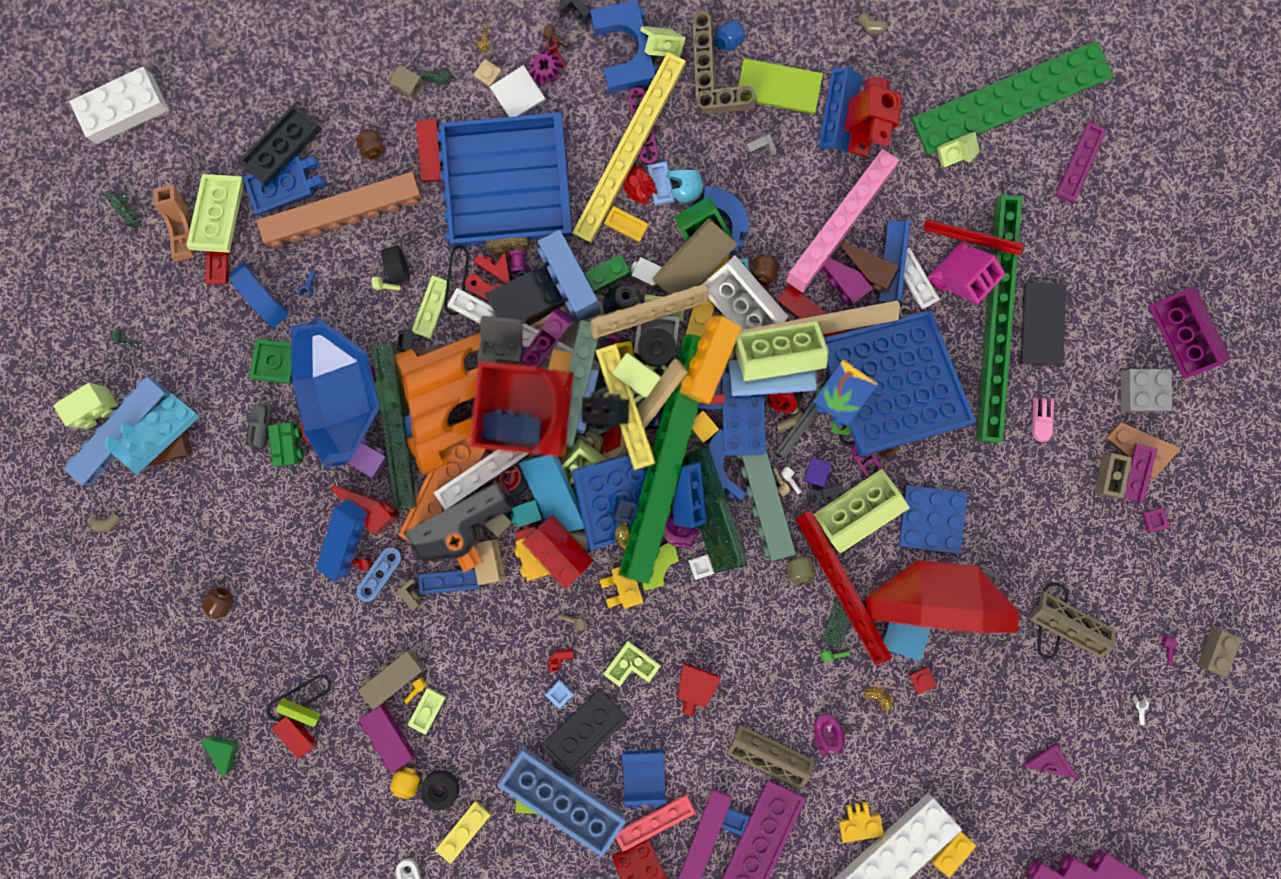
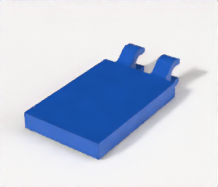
(286, 188)

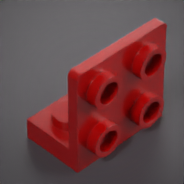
(639, 863)

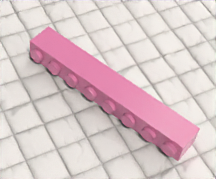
(842, 220)

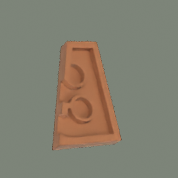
(1125, 437)

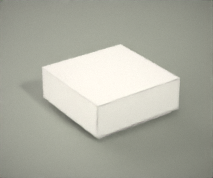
(701, 566)

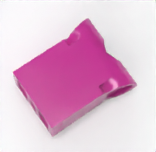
(967, 273)

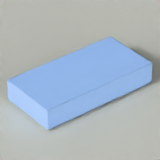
(663, 184)

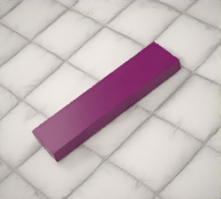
(1080, 162)

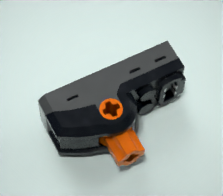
(439, 535)

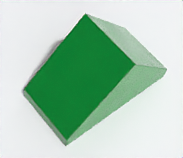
(222, 752)

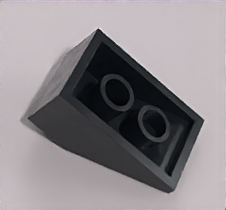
(526, 297)

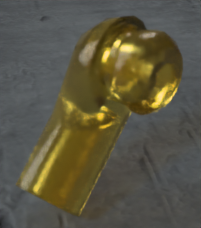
(622, 535)
(881, 696)

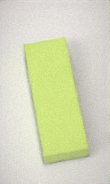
(430, 308)

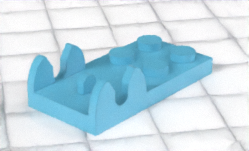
(152, 434)

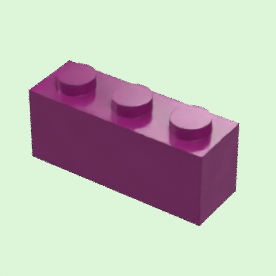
(387, 738)

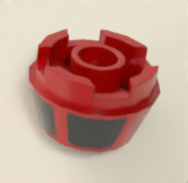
(785, 402)

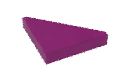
(1051, 761)

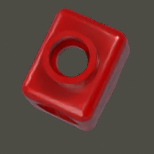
(884, 111)

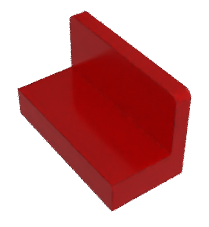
(294, 736)

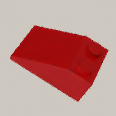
(379, 514)

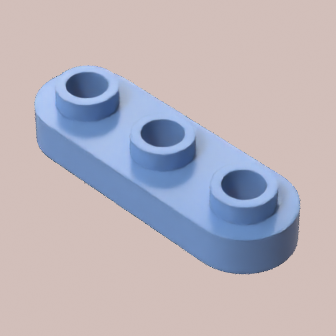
(372, 580)

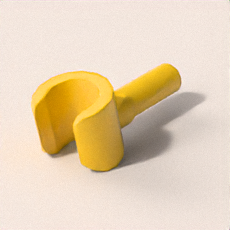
(419, 685)

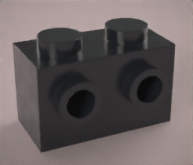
(605, 410)

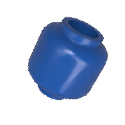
(730, 35)

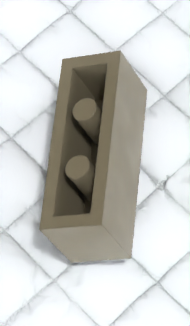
(391, 678)

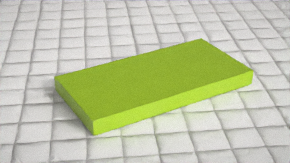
(781, 85)

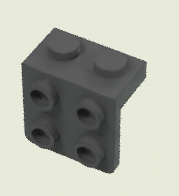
(500, 340)

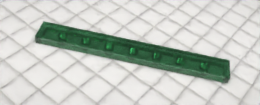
(394, 426)

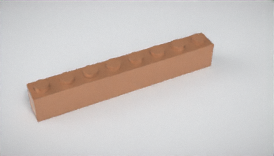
(339, 210)

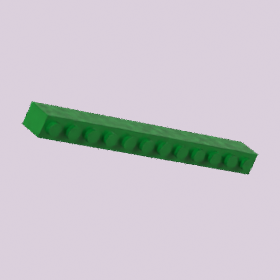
(998, 326)
(661, 477)

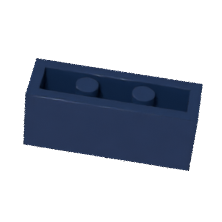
(511, 427)

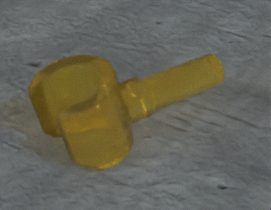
(483, 45)

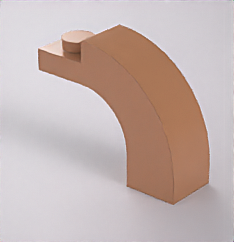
(177, 218)

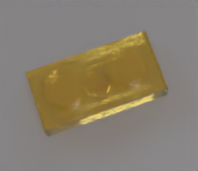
(499, 246)

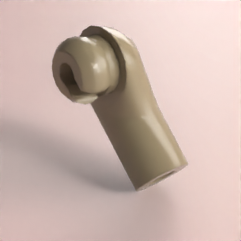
(872, 26)

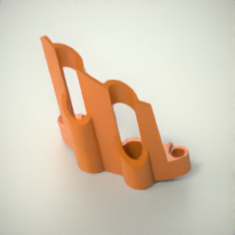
(432, 389)

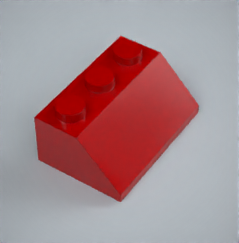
(558, 552)

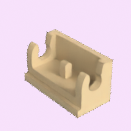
(492, 568)

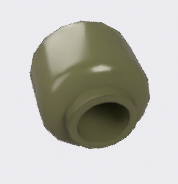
(800, 569)

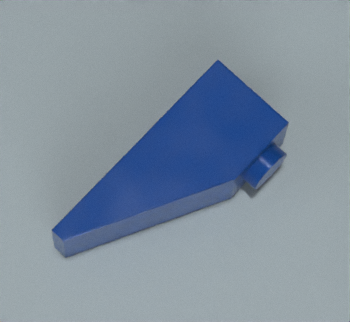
(689, 498)

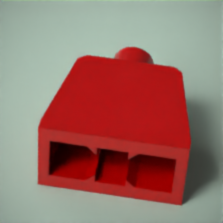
(696, 687)

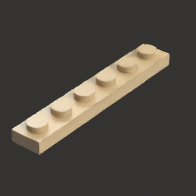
(649, 311)

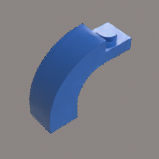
(733, 211)
(257, 295)
(717, 451)

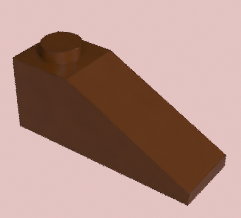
(875, 269)

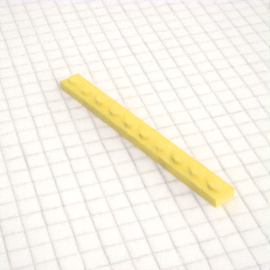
(629, 147)

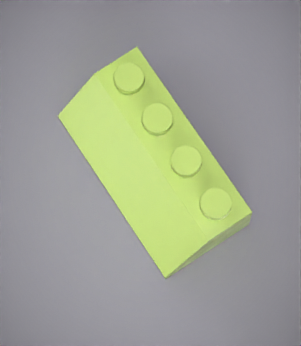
(861, 511)

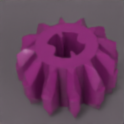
(548, 59)

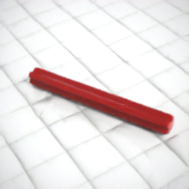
(974, 237)

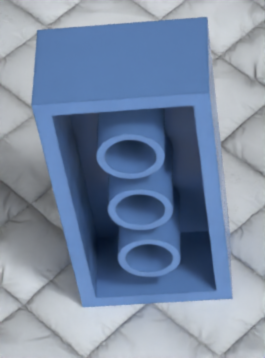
(570, 278)

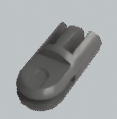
(258, 426)

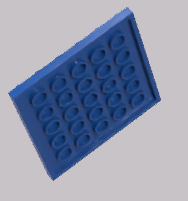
(915, 379)

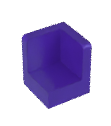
(817, 472)

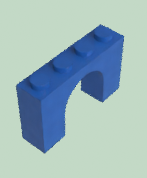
(625, 18)

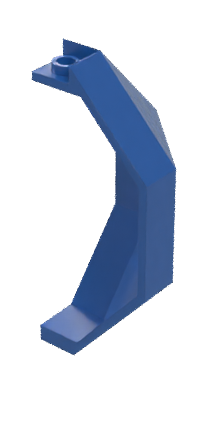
(332, 390)

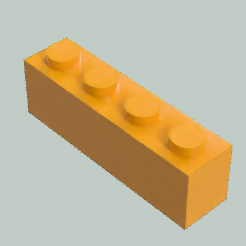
(710, 359)

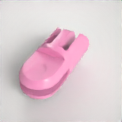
(1043, 426)

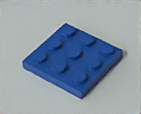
(933, 519)

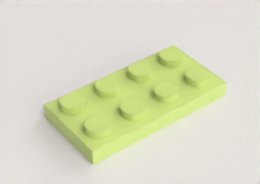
(215, 213)

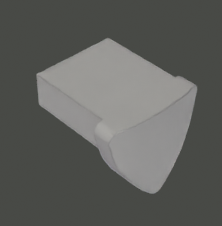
(764, 139)

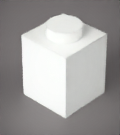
(644, 271)

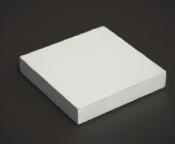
(517, 93)

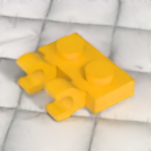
(628, 590)

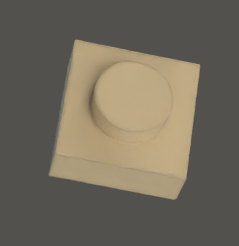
(487, 73)

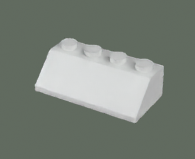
(742, 297)

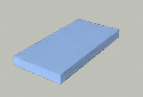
(779, 384)

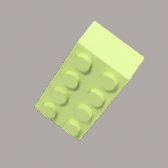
(781, 351)

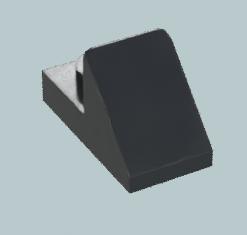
(579, 10)

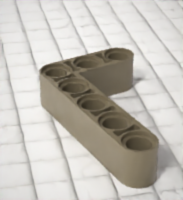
(708, 71)

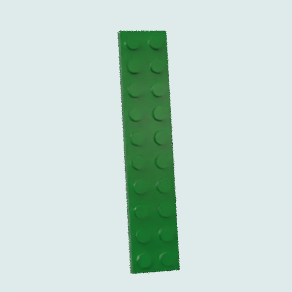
(1013, 97)

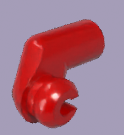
(557, 658)

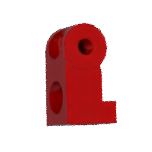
(478, 287)

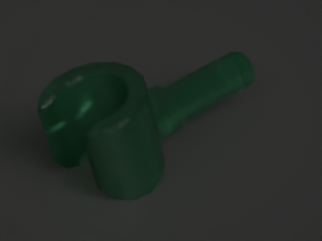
(116, 336)

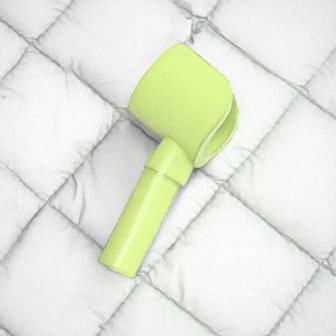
(377, 283)

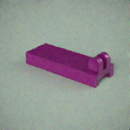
(1141, 468)

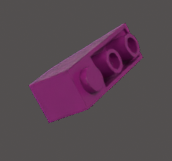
(847, 281)
(547, 338)

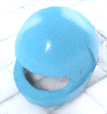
(690, 185)

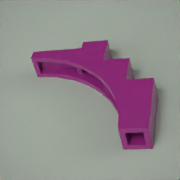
(1101, 867)

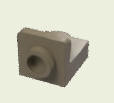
(410, 597)

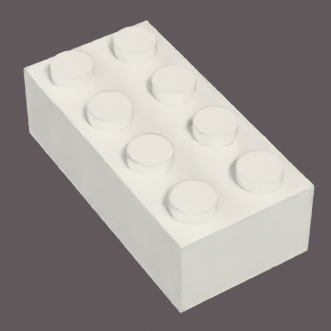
(119, 105)

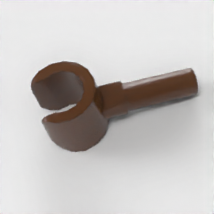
(549, 35)

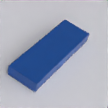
(447, 581)

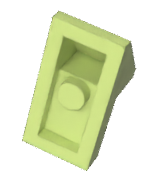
(958, 149)

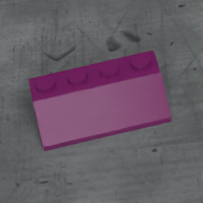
(1189, 332)

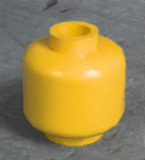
(404, 783)

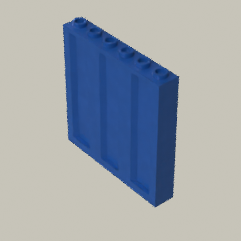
(504, 178)

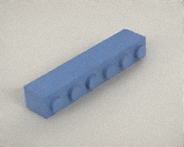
(94, 456)

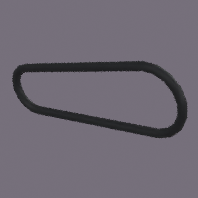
(1040, 627)

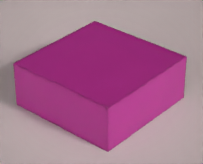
(1155, 520)

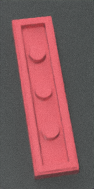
(655, 822)

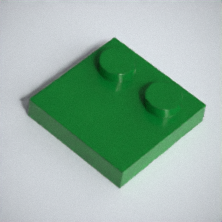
(271, 362)

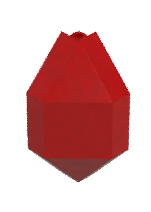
(943, 598)

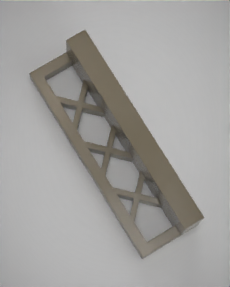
(1074, 629)
(773, 755)

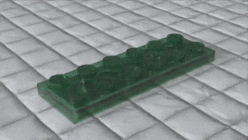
(719, 530)

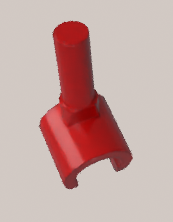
(555, 50)
(364, 564)

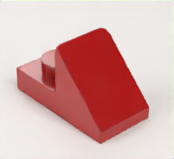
(499, 271)

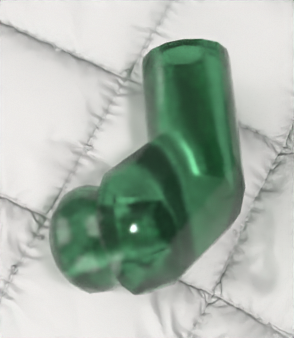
(444, 79)

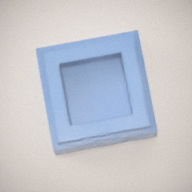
(559, 694)

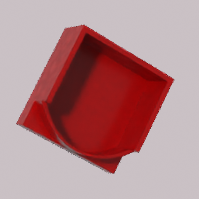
(524, 390)

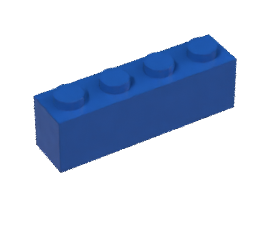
(341, 540)

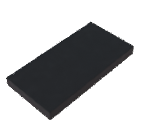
(280, 145)
(1043, 324)
(584, 732)

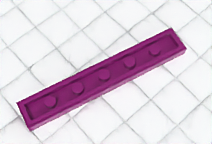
(705, 835)

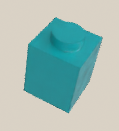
(526, 514)

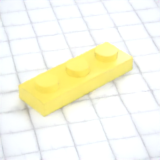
(463, 832)

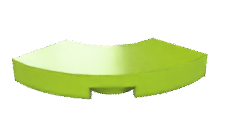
(666, 557)

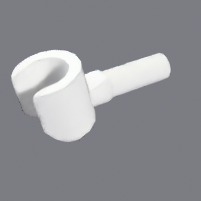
(787, 475)
(1141, 706)

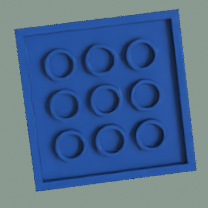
(597, 493)

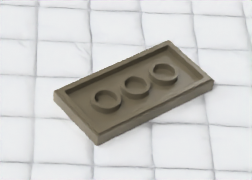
(695, 258)

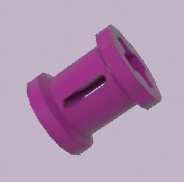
(517, 261)

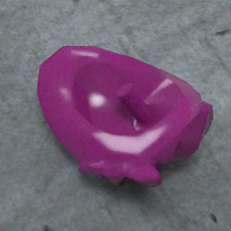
(679, 535)
(828, 735)

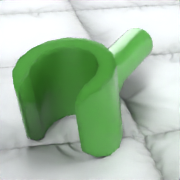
(827, 655)

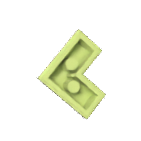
(631, 659)

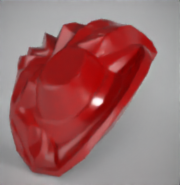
(639, 185)

